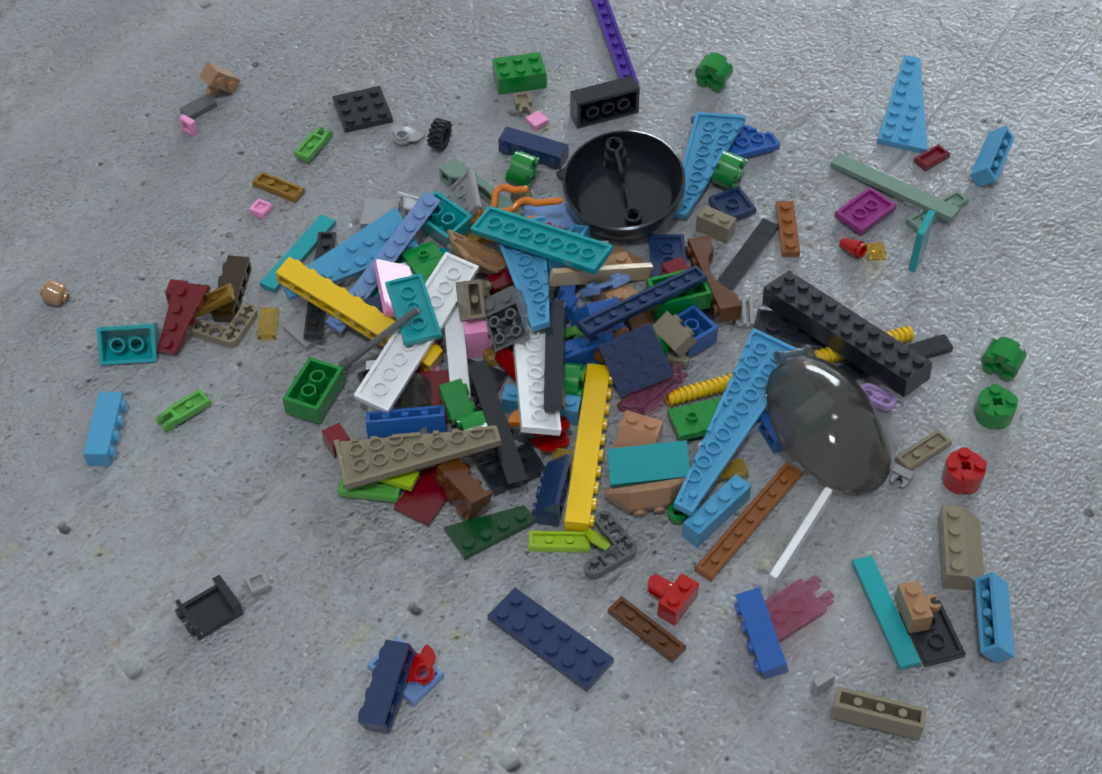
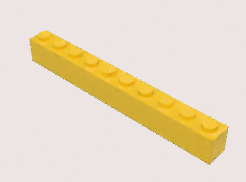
(343, 305)
(587, 449)

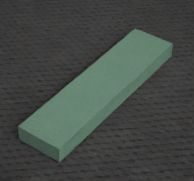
(954, 198)

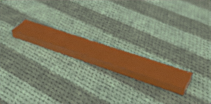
(748, 522)

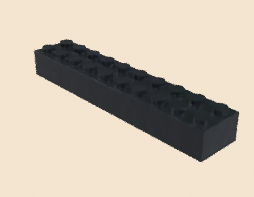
(847, 333)

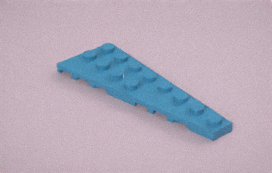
(905, 115)
(708, 140)
(356, 252)
(531, 277)

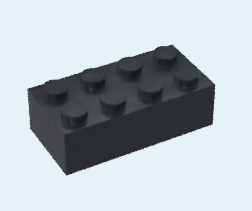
(604, 102)

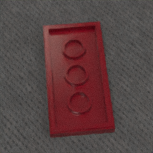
(425, 499)

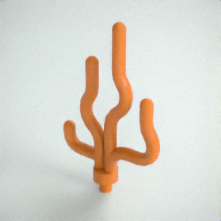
(524, 200)

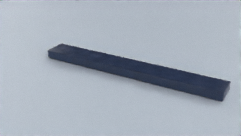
(641, 301)

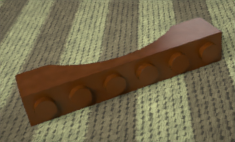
(724, 302)

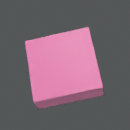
(536, 120)
(188, 125)
(261, 208)

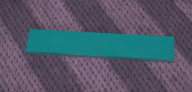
(299, 251)
(886, 613)

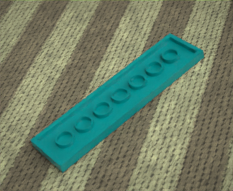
(542, 239)

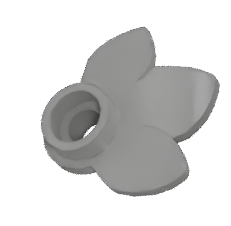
(406, 134)

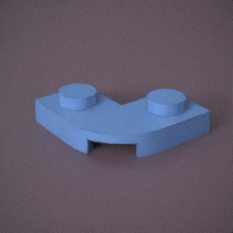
(615, 281)

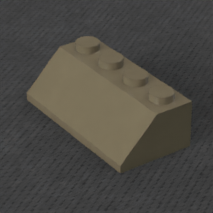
(959, 548)

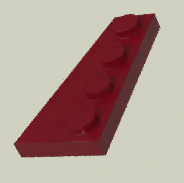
(181, 313)

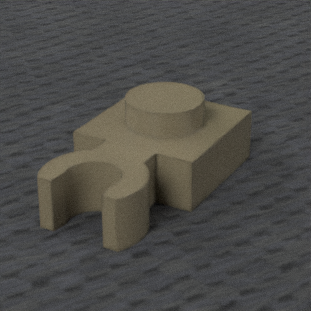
(522, 102)

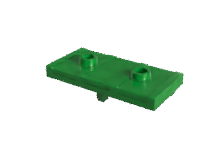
(423, 259)
(693, 419)

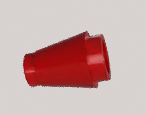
(853, 247)

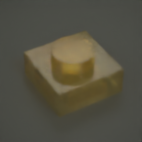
(876, 251)

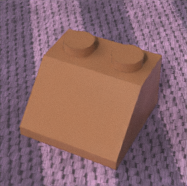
(638, 430)

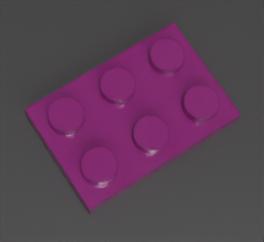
(865, 210)

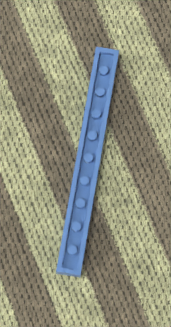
(390, 251)

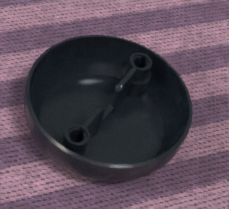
(624, 184)

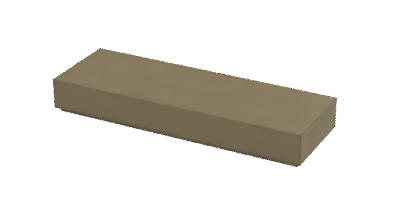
(923, 450)

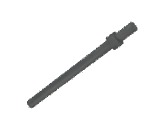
(347, 363)

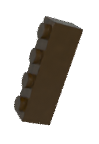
(237, 273)

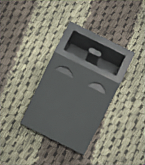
(507, 317)

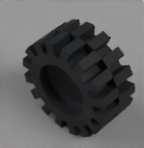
(439, 134)

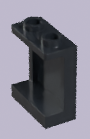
(209, 609)

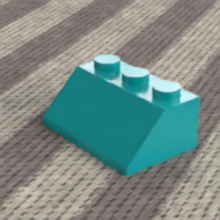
(444, 217)
(128, 343)

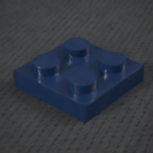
(733, 202)

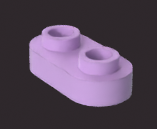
(881, 398)

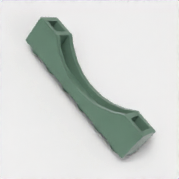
(453, 170)

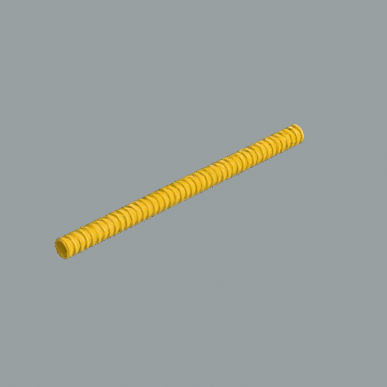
(719, 384)

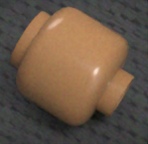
(54, 293)

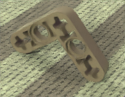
(226, 332)

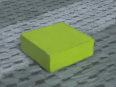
(597, 539)

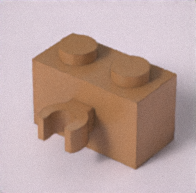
(218, 78)
(915, 607)

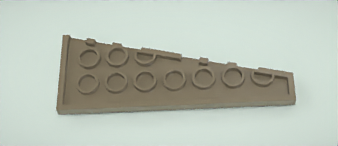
(397, 454)

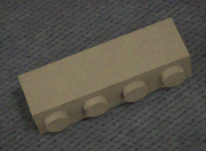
(879, 713)

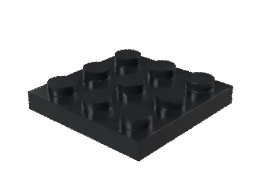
(362, 109)

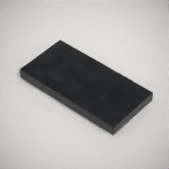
(784, 330)

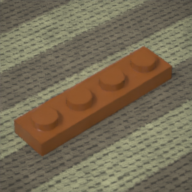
(787, 229)

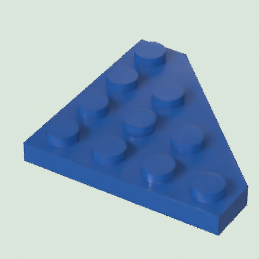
(752, 142)

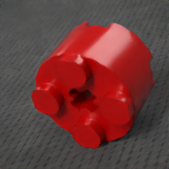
(964, 471)

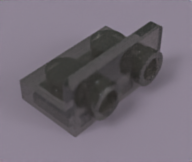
(417, 392)

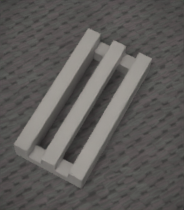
(743, 300)

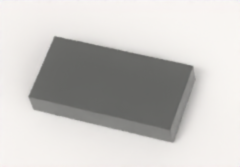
(198, 106)

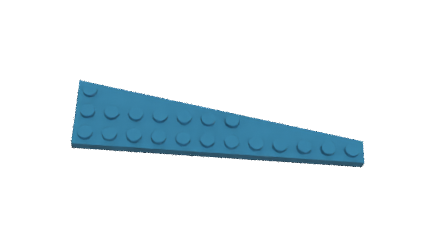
(733, 419)

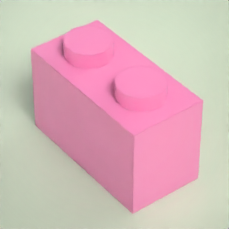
(476, 337)

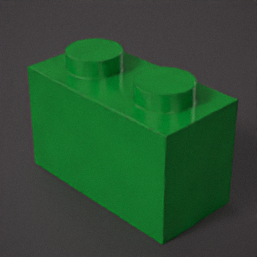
(455, 400)

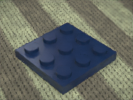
(636, 359)

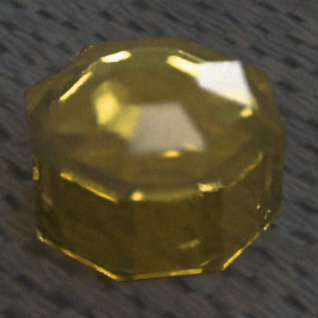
(488, 355)

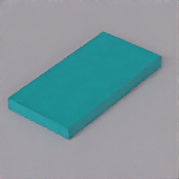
(405, 295)
(648, 463)

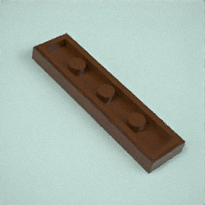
(646, 629)

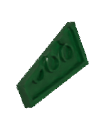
(484, 532)

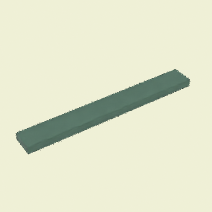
(895, 187)

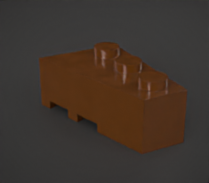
(462, 489)

